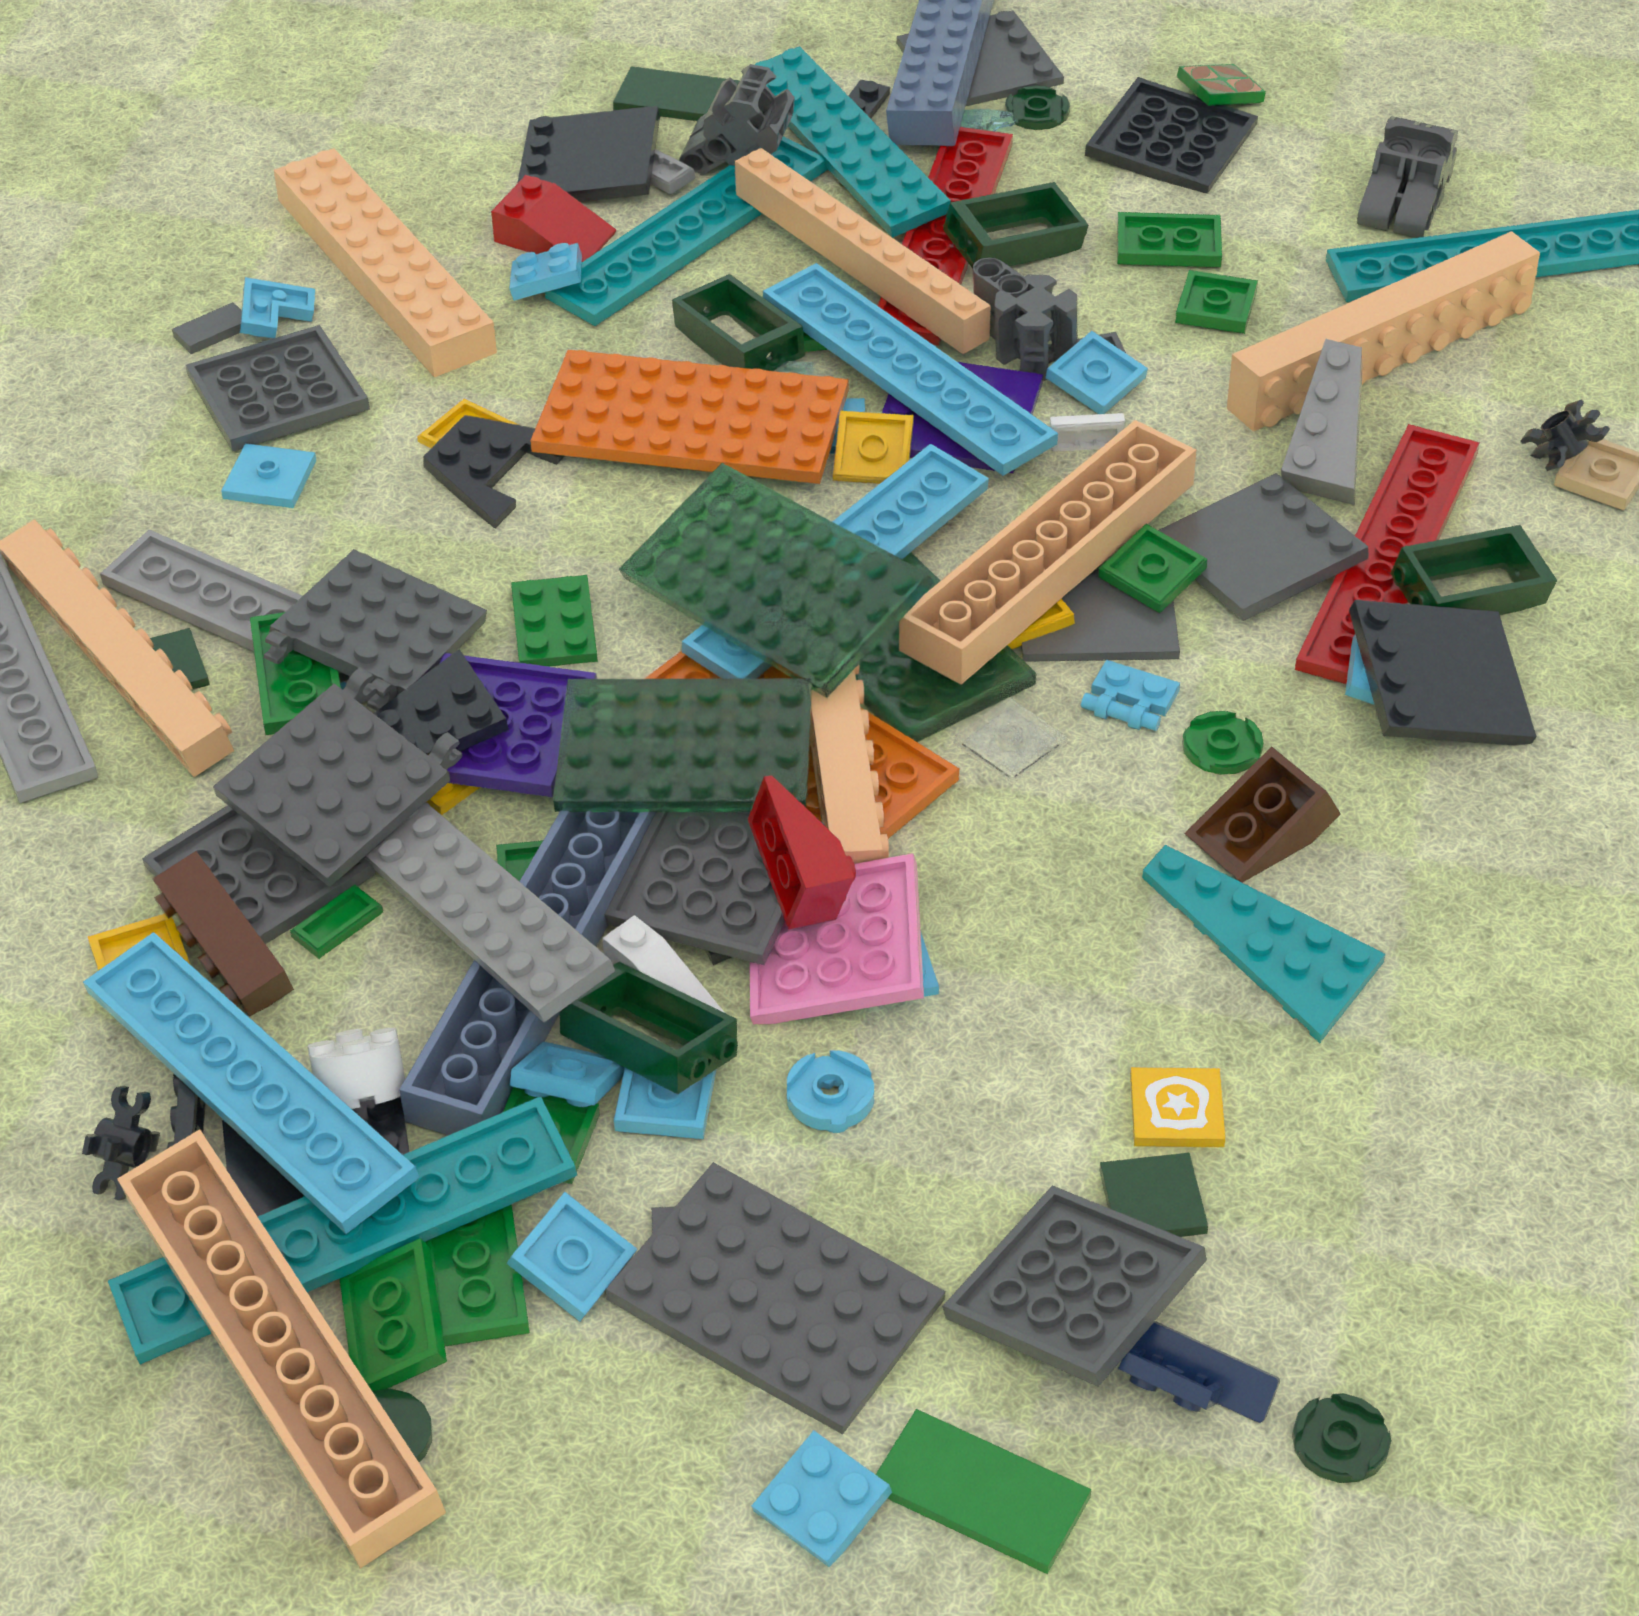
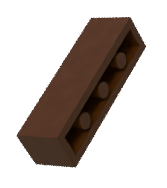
(222, 934)

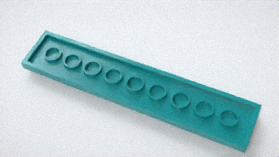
(854, 146)
(670, 240)
(1563, 247)
(456, 1184)

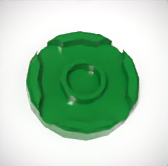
(1211, 748)

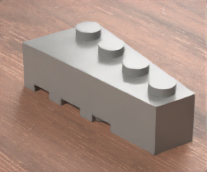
(1327, 432)

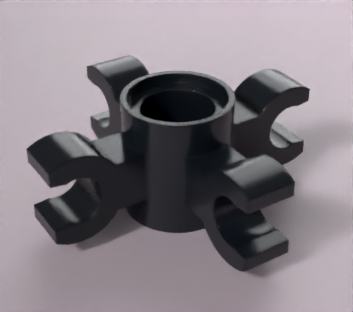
(1565, 434)
(121, 1140)

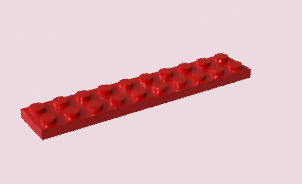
(961, 173)
(1405, 511)

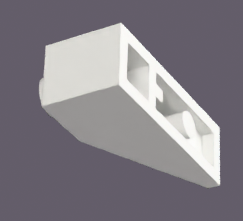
(649, 953)

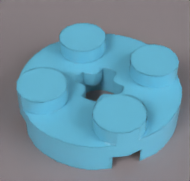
(835, 1111)

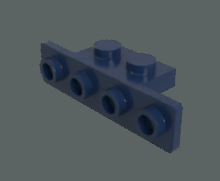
(1198, 1374)

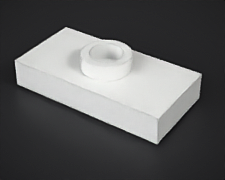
(1086, 431)

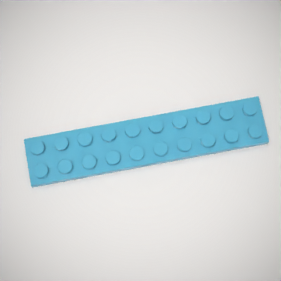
(912, 369)
(892, 516)
(252, 1082)

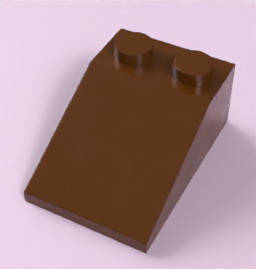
(1264, 817)

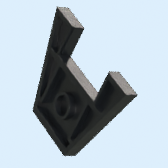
(476, 457)

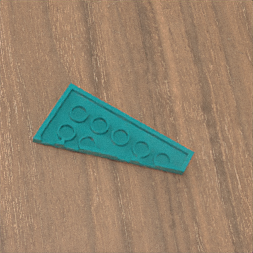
(1282, 950)

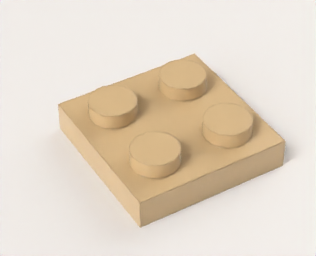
(1602, 473)

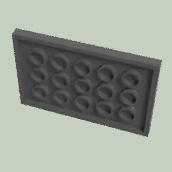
(776, 1297)

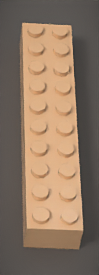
(385, 262)
(1389, 325)
(1046, 551)
(282, 1349)

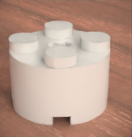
(360, 1065)

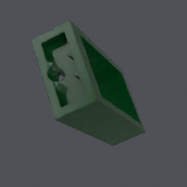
(973, 218)
(728, 296)
(1472, 553)
(704, 1031)

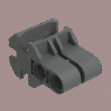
(739, 121)
(1408, 176)
(1026, 315)

